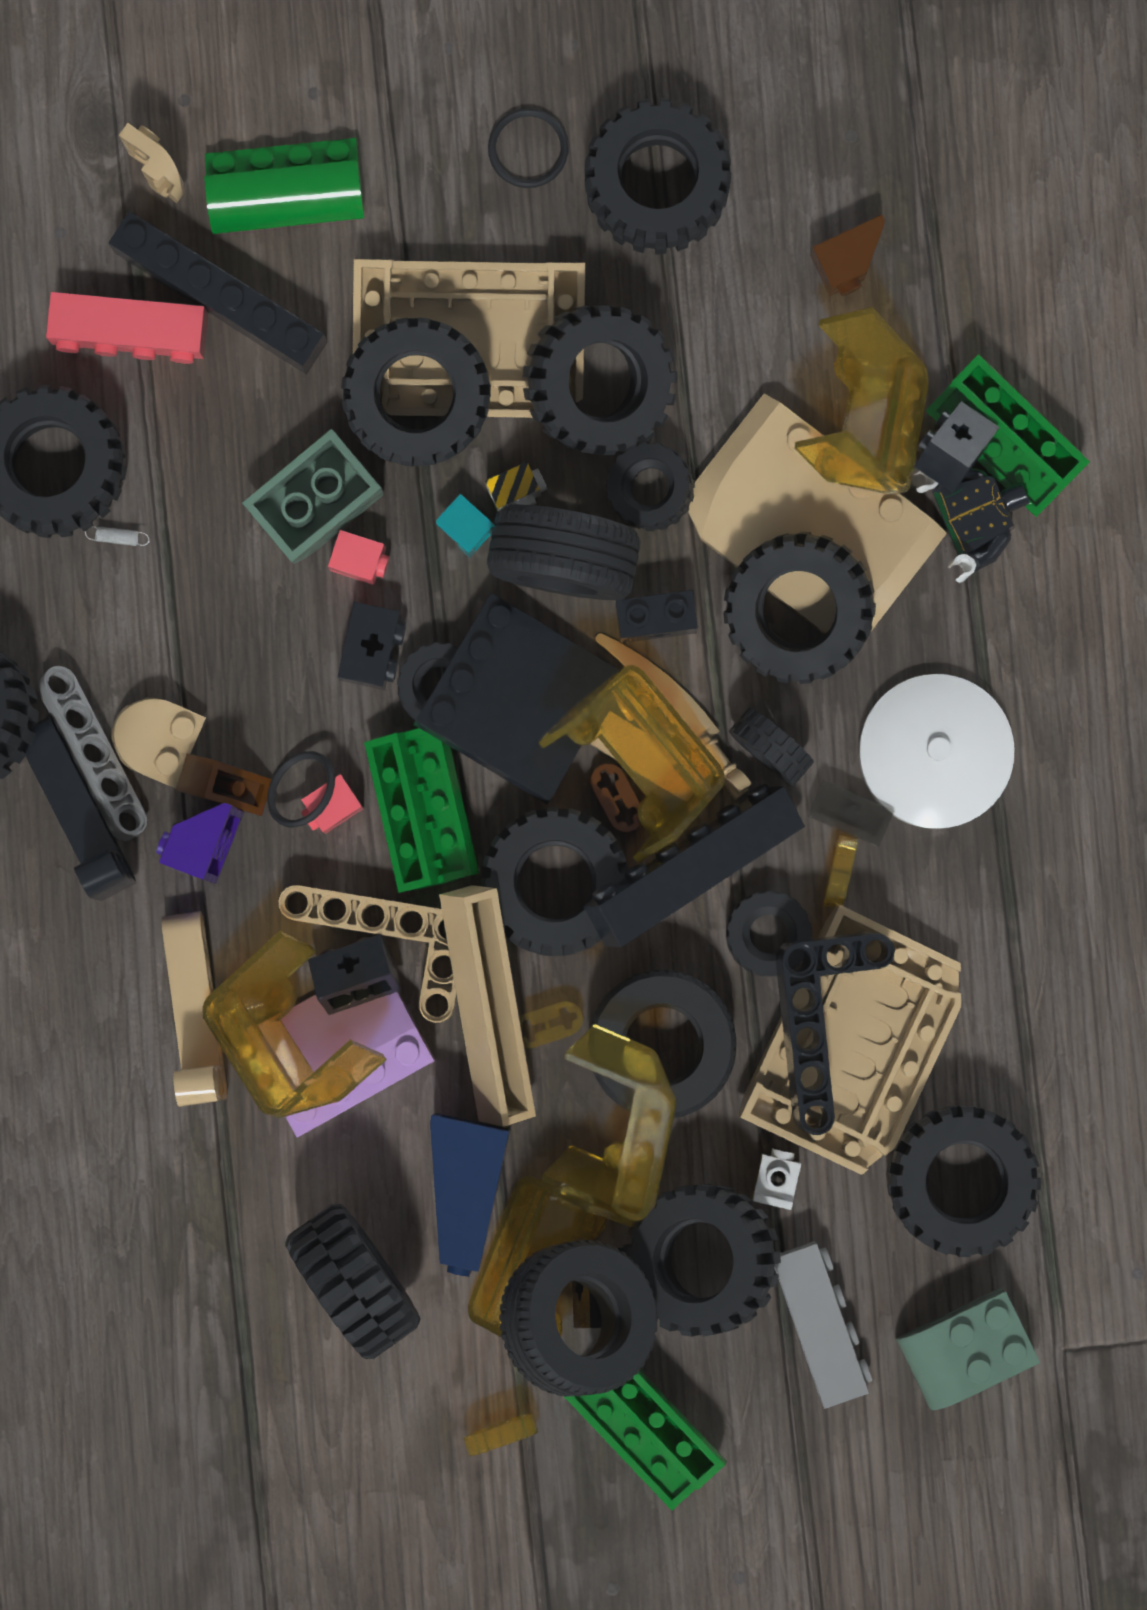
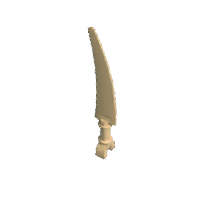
(687, 708)

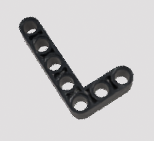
(102, 864)
(812, 1015)

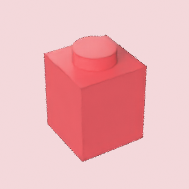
(358, 558)
(340, 808)

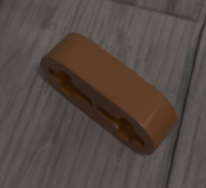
(608, 802)

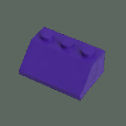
(201, 842)

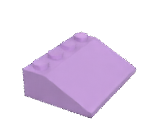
(378, 1024)

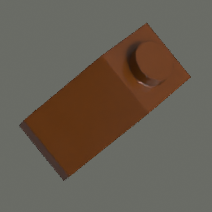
(846, 257)
(223, 784)

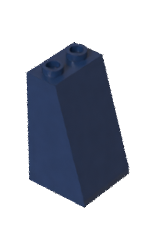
(466, 1182)

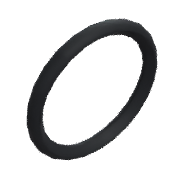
(527, 113)
(322, 805)

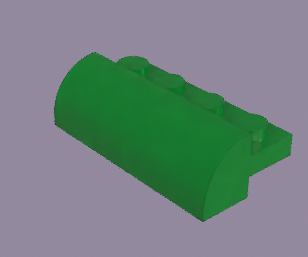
(283, 186)
(1026, 443)
(421, 809)
(652, 1438)

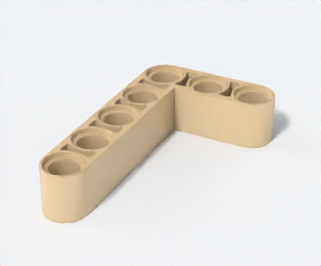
(391, 927)
(190, 981)

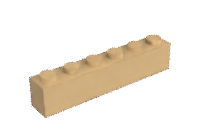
(487, 1005)

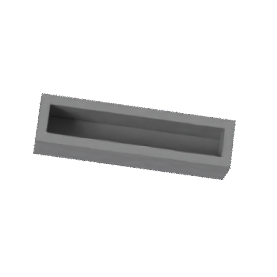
(820, 1325)

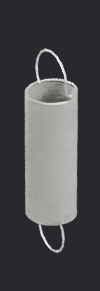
(117, 536)

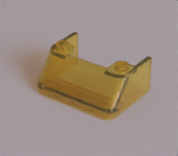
(881, 410)
(651, 747)
(248, 1026)
(630, 1169)
(533, 1220)

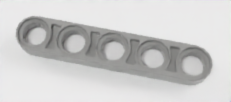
(92, 734)

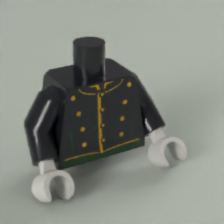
(977, 517)

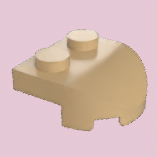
(157, 163)
(155, 738)

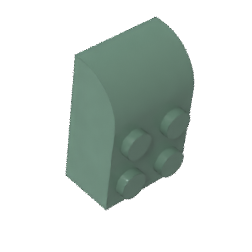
(313, 497)
(968, 1350)

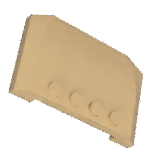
(487, 302)
(767, 489)
(880, 1045)

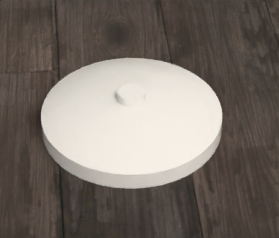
(936, 751)

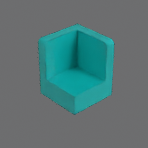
(465, 525)

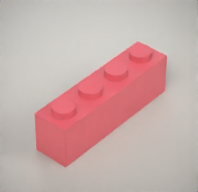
(127, 326)

